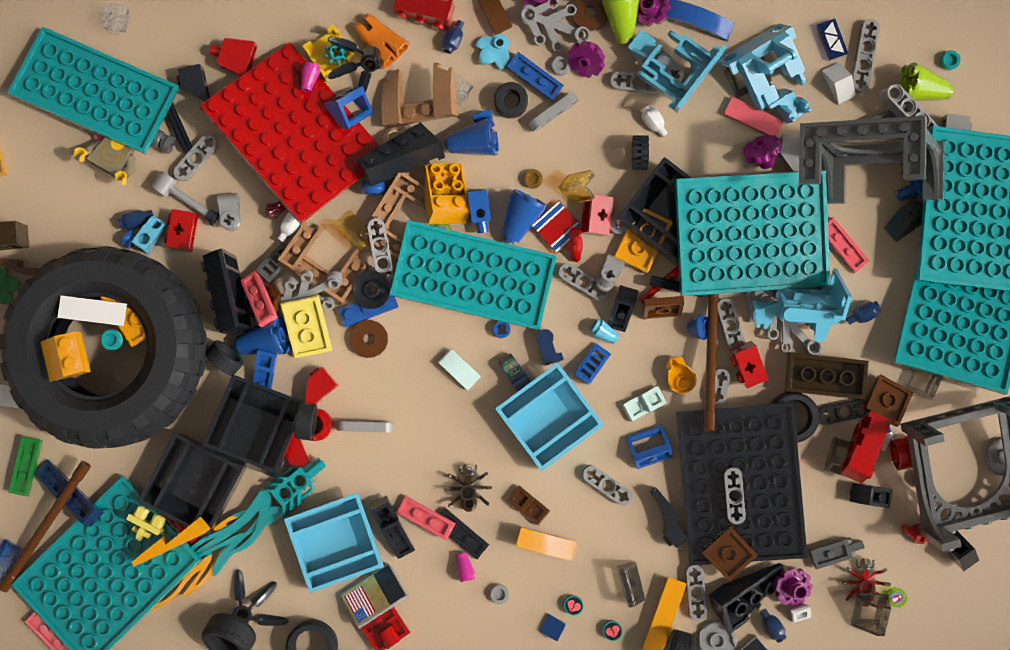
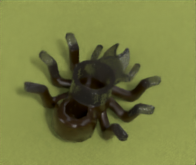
(468, 491)

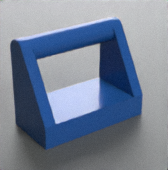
(336, 109)
(651, 455)

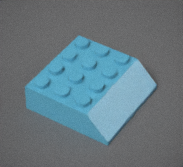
(549, 416)
(333, 542)

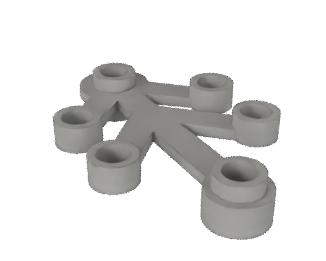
(551, 23)
(305, 292)
(786, 328)

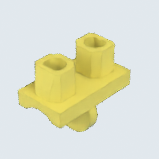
(139, 518)

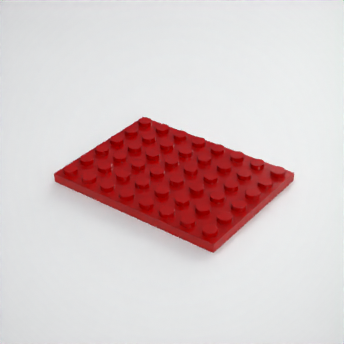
(290, 133)

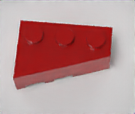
(426, 11)
(865, 447)

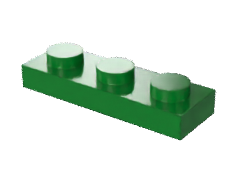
(25, 466)

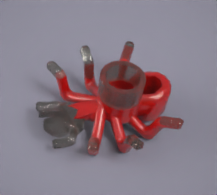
(865, 584)

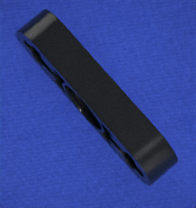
(831, 420)

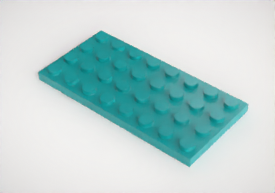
(93, 90)
(473, 275)

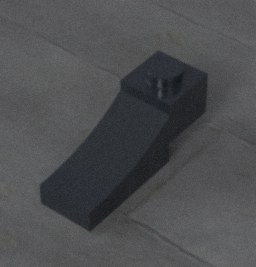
(392, 527)
(673, 534)

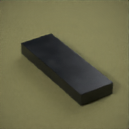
(465, 536)

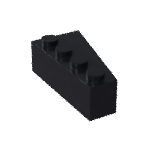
(400, 154)

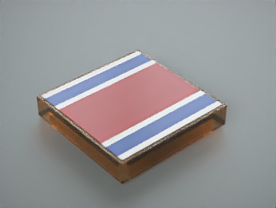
(555, 226)

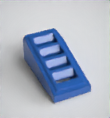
(581, 375)

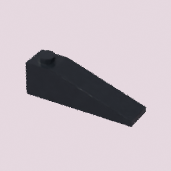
(741, 596)

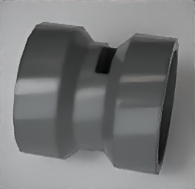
(164, 142)

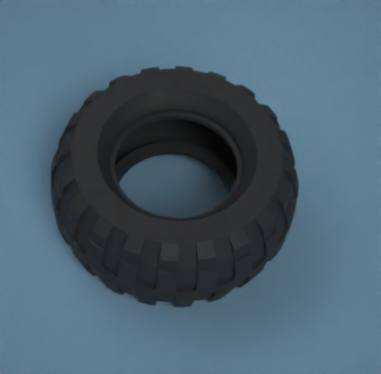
(171, 361)

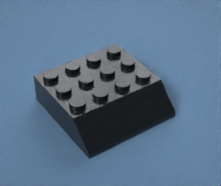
(659, 197)
(226, 292)
(253, 426)
(191, 483)

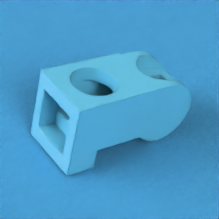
(149, 234)

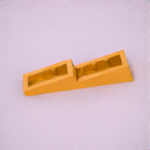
(196, 529)
(664, 614)

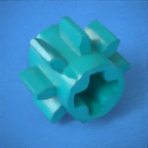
(330, 51)

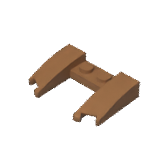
(442, 105)
(399, 188)
(295, 261)

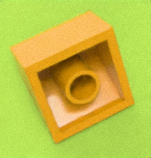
(65, 356)

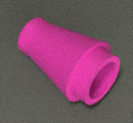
(309, 75)
(465, 570)

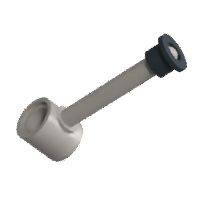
(165, 185)

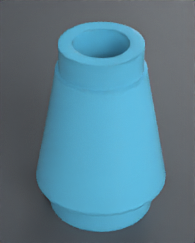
(603, 331)

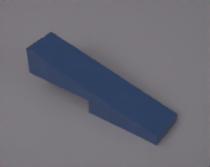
(79, 504)

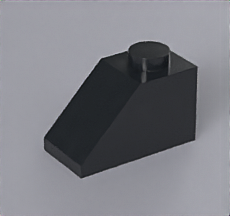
(194, 81)
(905, 220)
(622, 308)
(870, 495)
(965, 555)

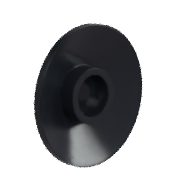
(362, 289)

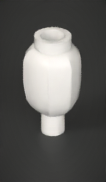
(653, 119)
(288, 227)

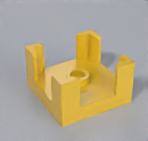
(316, 52)

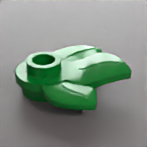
(7, 285)

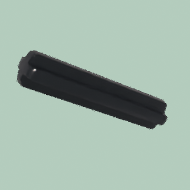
(178, 129)
(666, 284)

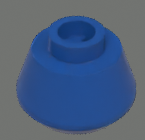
(377, 189)
(698, 327)

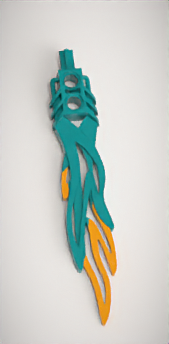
(267, 515)

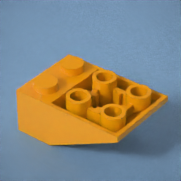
(446, 194)

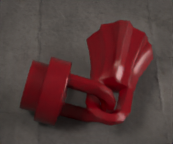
(274, 209)

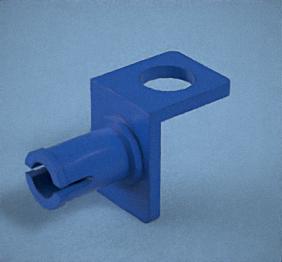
(915, 188)

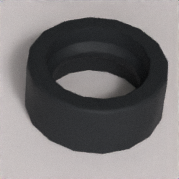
(224, 358)
(306, 421)

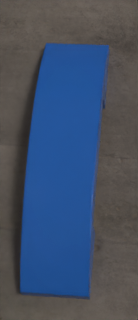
(700, 18)
(265, 368)

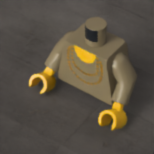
(109, 157)

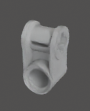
(671, 66)
(229, 208)
(609, 273)

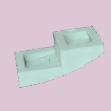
(459, 369)
(644, 404)

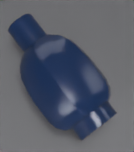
(452, 38)
(134, 219)
(864, 312)
(773, 626)

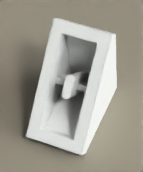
(839, 82)

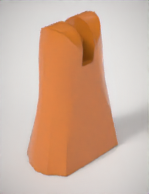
(387, 41)

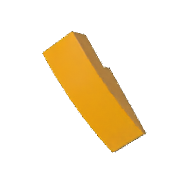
(545, 543)

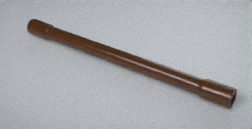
(709, 414)
(77, 477)

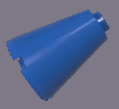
(474, 139)
(521, 215)
(267, 338)

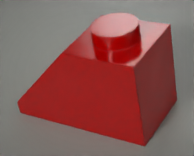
(319, 385)

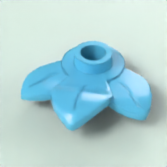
(492, 52)

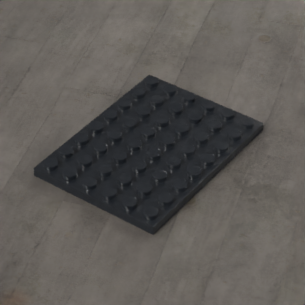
(765, 449)

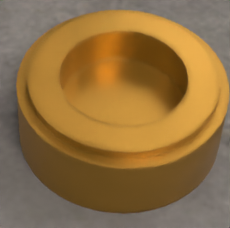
(533, 179)

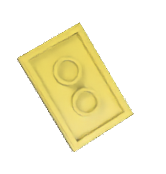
(306, 326)

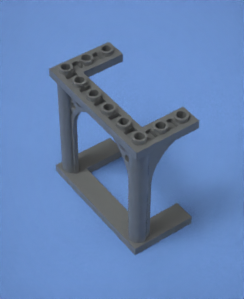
(919, 152)
(923, 433)

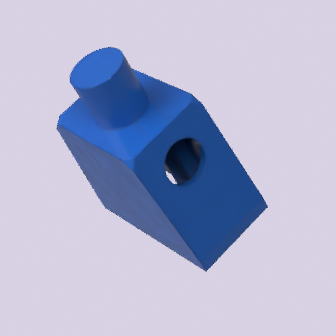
(479, 200)

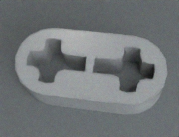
(724, 385)

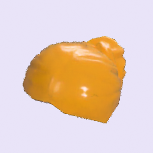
(680, 376)

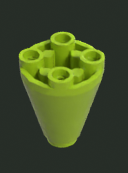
(622, 18)
(923, 83)

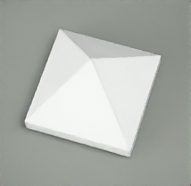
(800, 612)

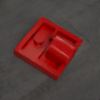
(386, 630)

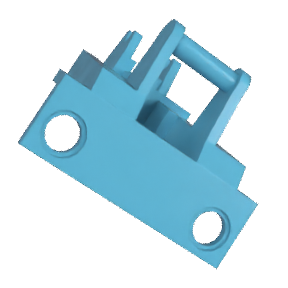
(700, 60)
(753, 68)
(815, 306)

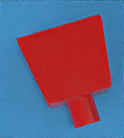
(235, 55)

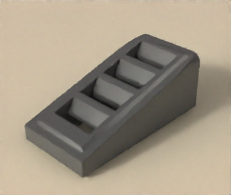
(276, 272)

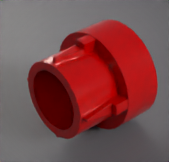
(326, 425)
(900, 453)

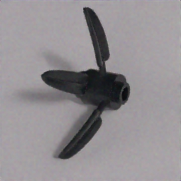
(369, 61)
(258, 600)

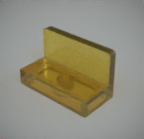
(575, 187)
(350, 227)

